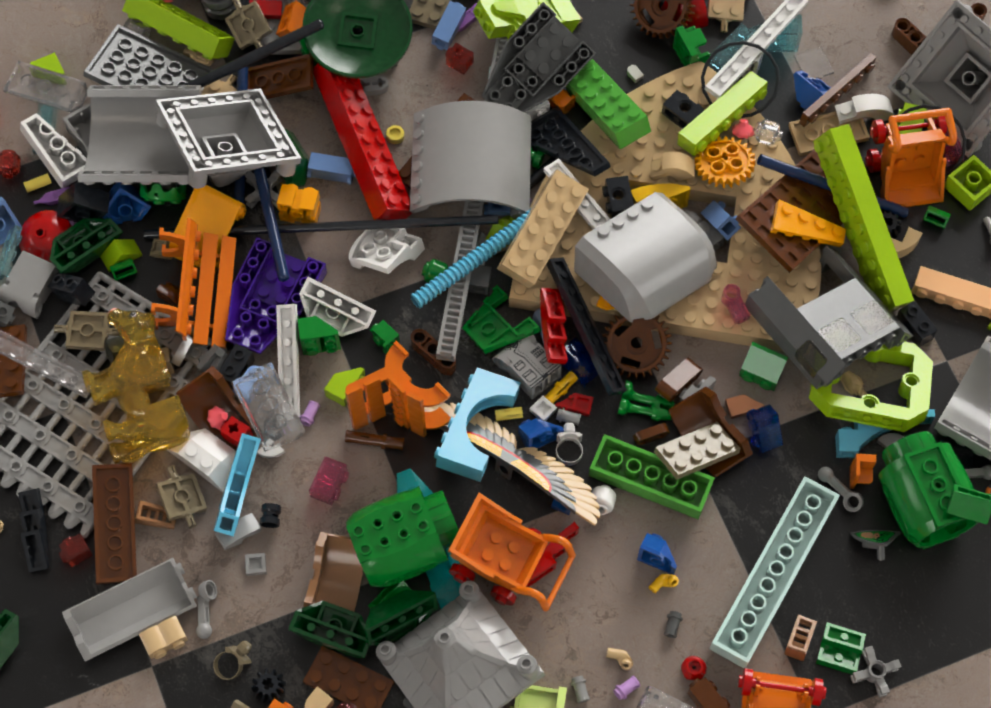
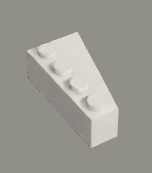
(54, 150)

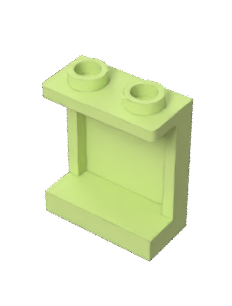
(541, 698)

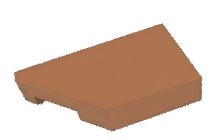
(740, 405)

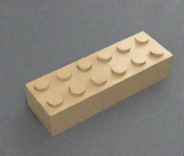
(542, 229)

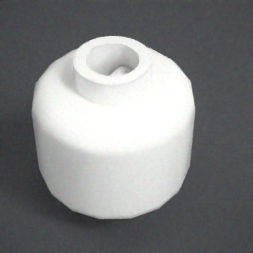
(605, 498)

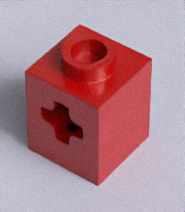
(232, 430)

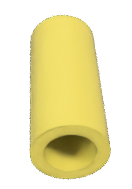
(37, 182)

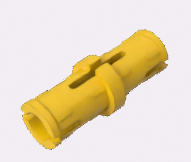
(560, 388)

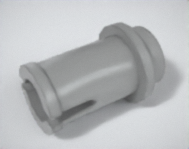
(567, 416)
(580, 689)

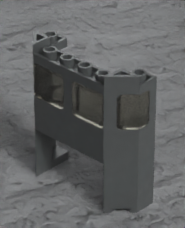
(830, 329)

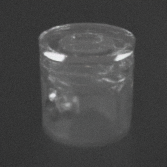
(137, 27)

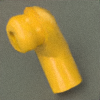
(663, 580)

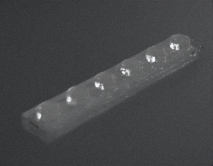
(42, 363)

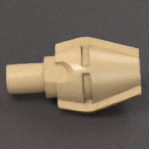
(197, 56)
(853, 384)

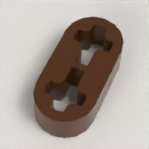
(651, 434)

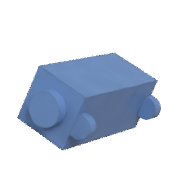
(448, 25)
(330, 168)
(721, 219)

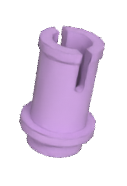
(309, 413)
(626, 688)

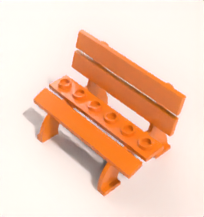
(209, 256)
(406, 398)

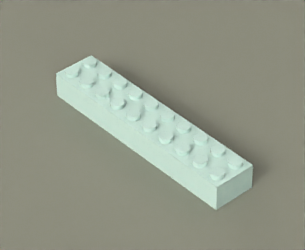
(774, 572)

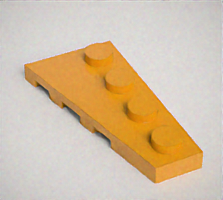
(798, 222)

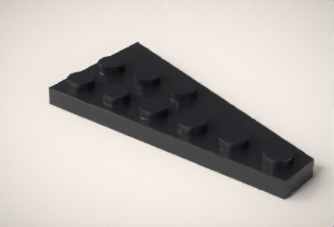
(560, 138)

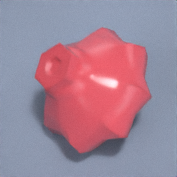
(743, 129)
(217, 417)

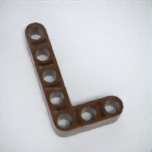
(911, 32)

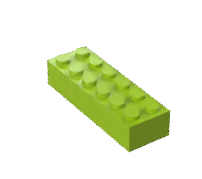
(181, 27)

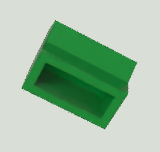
(938, 213)
(121, 265)

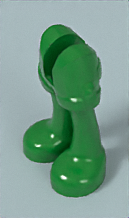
(657, 411)

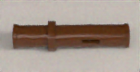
(383, 441)

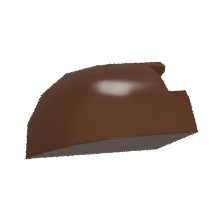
(168, 293)

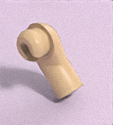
(621, 656)

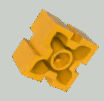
(298, 204)

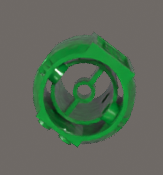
(919, 487)
(402, 535)

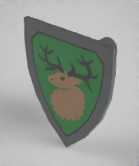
(876, 540)

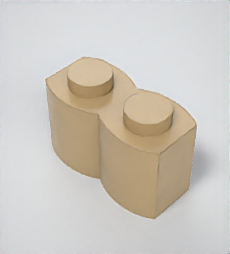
(163, 637)

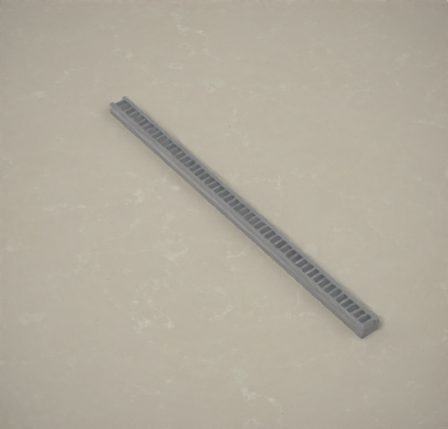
(466, 242)

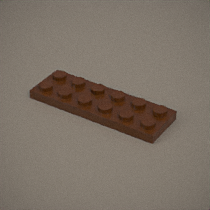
(114, 523)

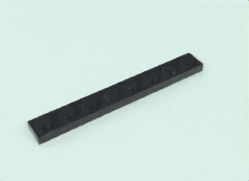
(586, 326)

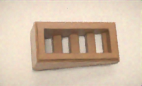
(139, 519)
(796, 649)

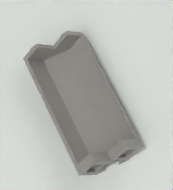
(129, 608)

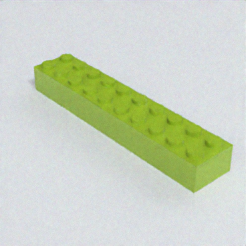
(862, 217)

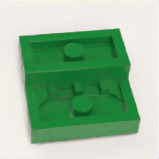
(840, 648)

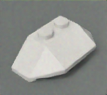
(335, 308)
(206, 456)

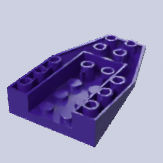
(258, 291)

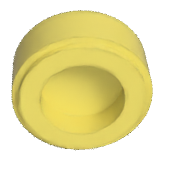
(395, 134)

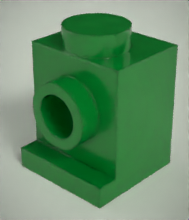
(384, 335)

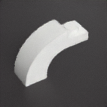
(864, 106)

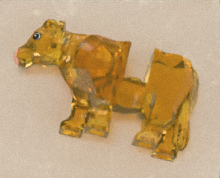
(131, 377)

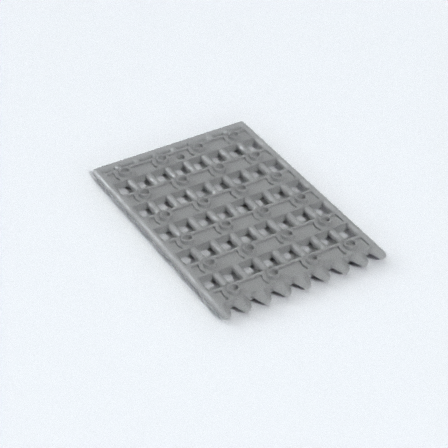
(57, 447)

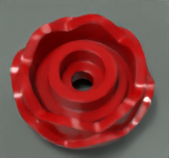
(691, 674)

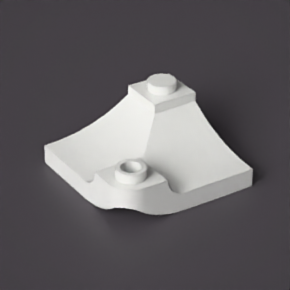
(384, 249)

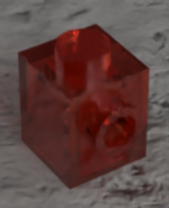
(459, 58)
(74, 550)

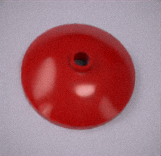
(50, 225)

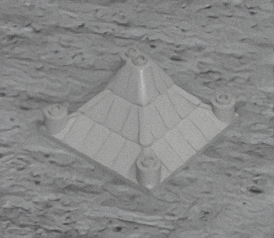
(953, 73)
(227, 135)
(461, 657)

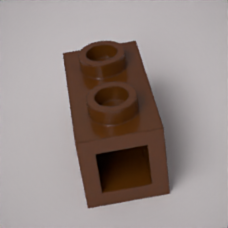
(705, 694)

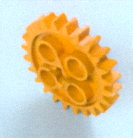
(725, 162)

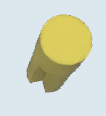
(508, 413)

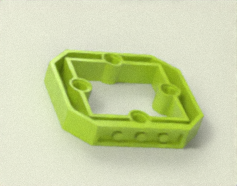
(868, 409)

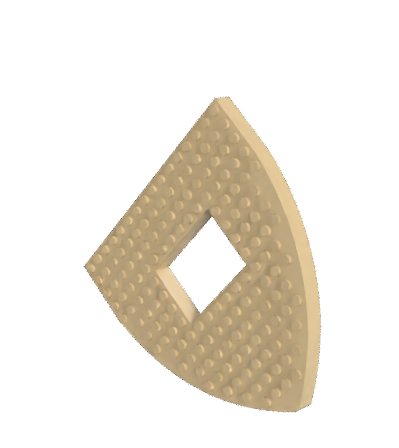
(747, 260)

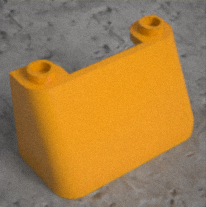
(213, 214)

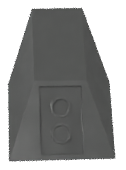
(536, 62)

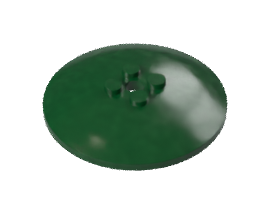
(376, 50)

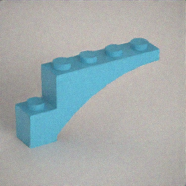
(851, 441)
(236, 485)

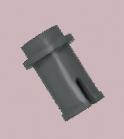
(673, 624)

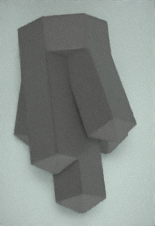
(213, 357)

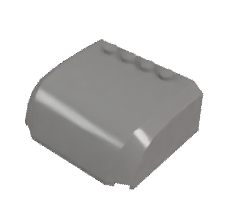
(646, 258)

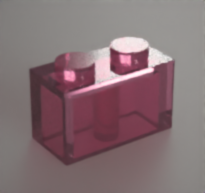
(329, 480)

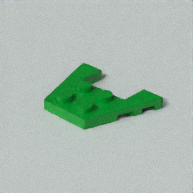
(491, 330)

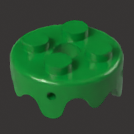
(155, 193)

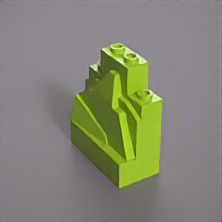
(504, 17)

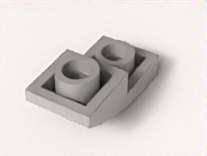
(709, 382)
(245, 528)

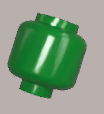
(432, 269)

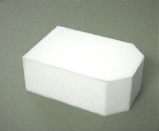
(634, 73)

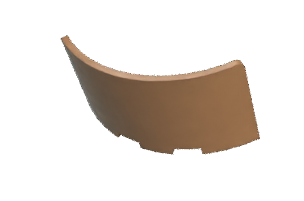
(336, 572)

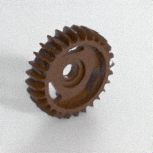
(663, 20)
(646, 354)

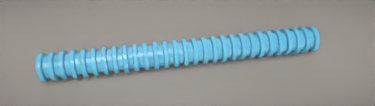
(468, 263)

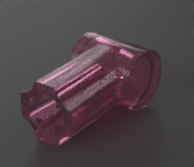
(735, 305)

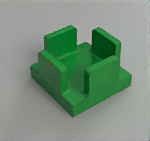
(687, 43)

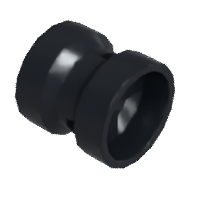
(270, 515)

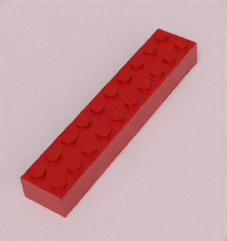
(364, 145)

